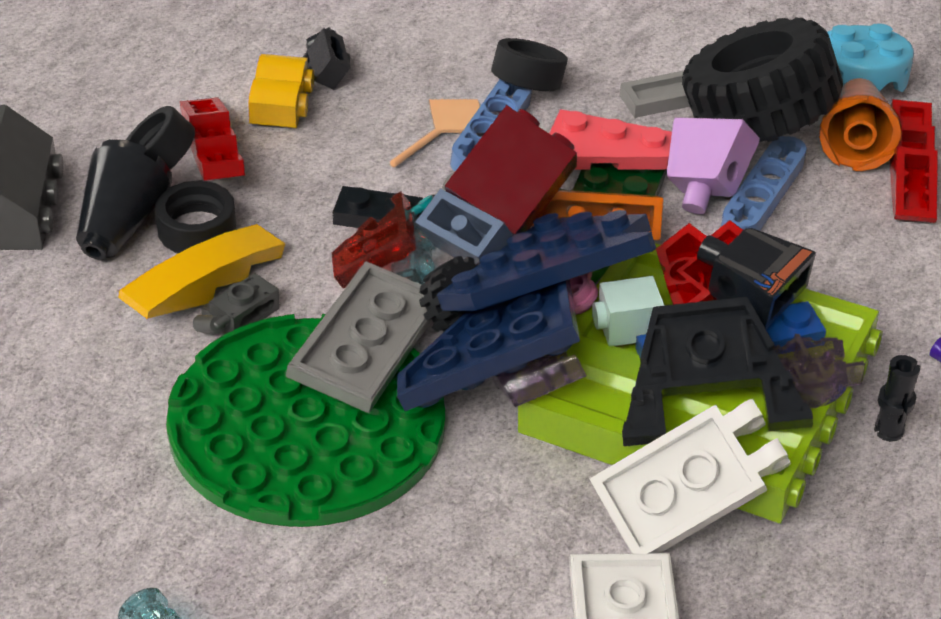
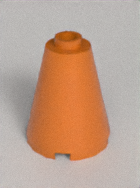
(860, 127)

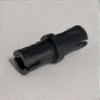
(897, 398)

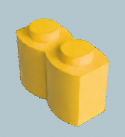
(280, 90)

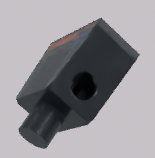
(759, 268)

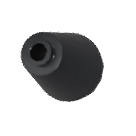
(118, 196)

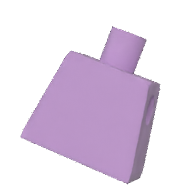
(709, 158)

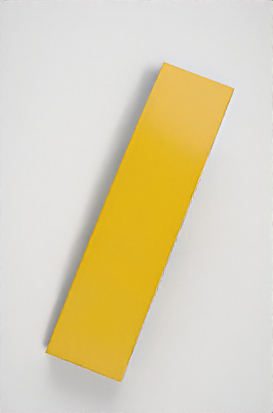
(195, 273)

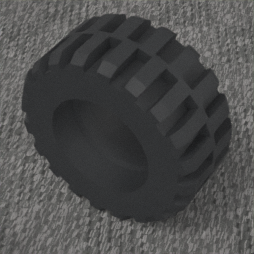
(767, 75)

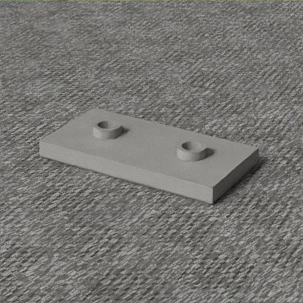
(362, 338)

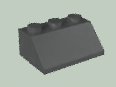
(26, 182)

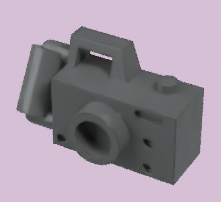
(238, 306)

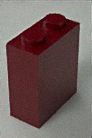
(514, 170)

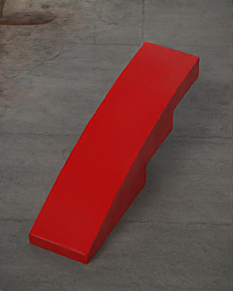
(214, 140)
(914, 164)

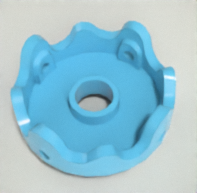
(872, 54)

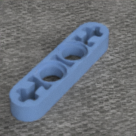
(483, 118)
(768, 189)

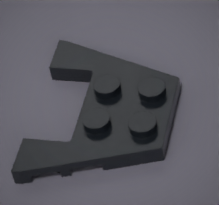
(709, 350)

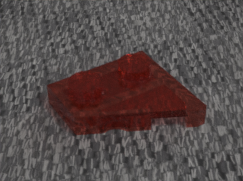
(376, 242)

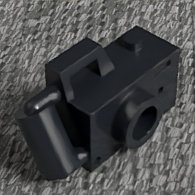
(327, 57)

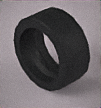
(529, 64)
(164, 135)
(193, 197)

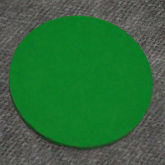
(284, 448)

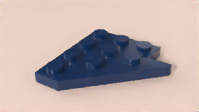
(548, 255)
(490, 343)

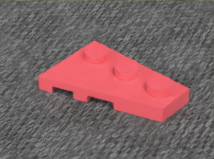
(613, 141)

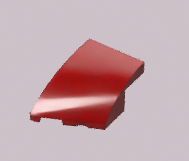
(685, 274)

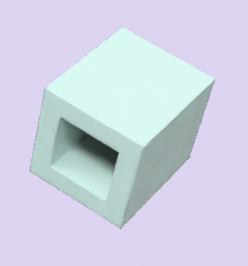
(625, 308)

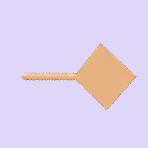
(447, 117)

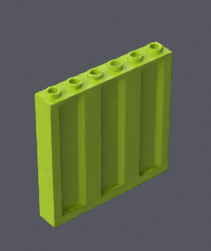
(592, 410)

